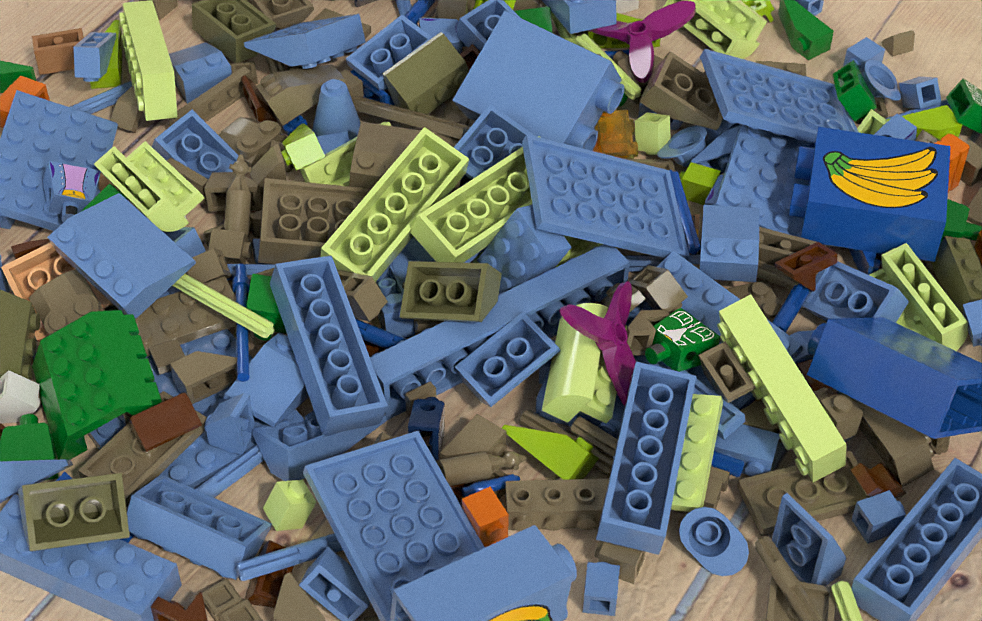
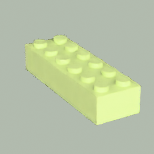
(148, 60)
(475, 212)
(384, 218)
(782, 389)

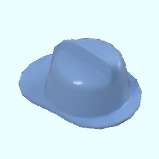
(881, 80)
(684, 145)
(714, 541)

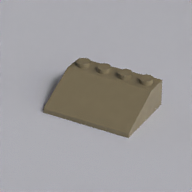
(379, 148)
(302, 218)

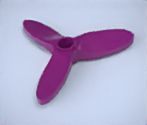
(642, 33)
(609, 336)

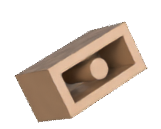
(55, 50)

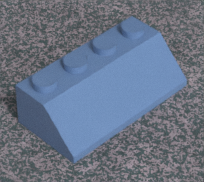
(195, 525)

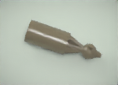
(238, 199)
(477, 466)

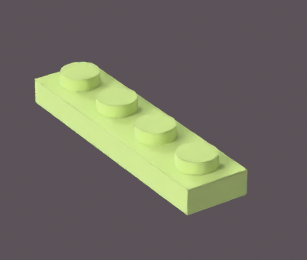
(697, 452)

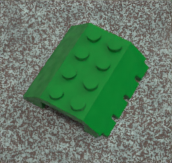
(92, 376)

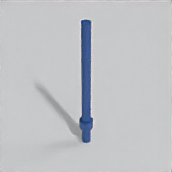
(241, 287)

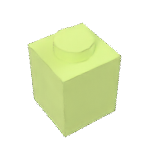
(652, 132)
(289, 505)

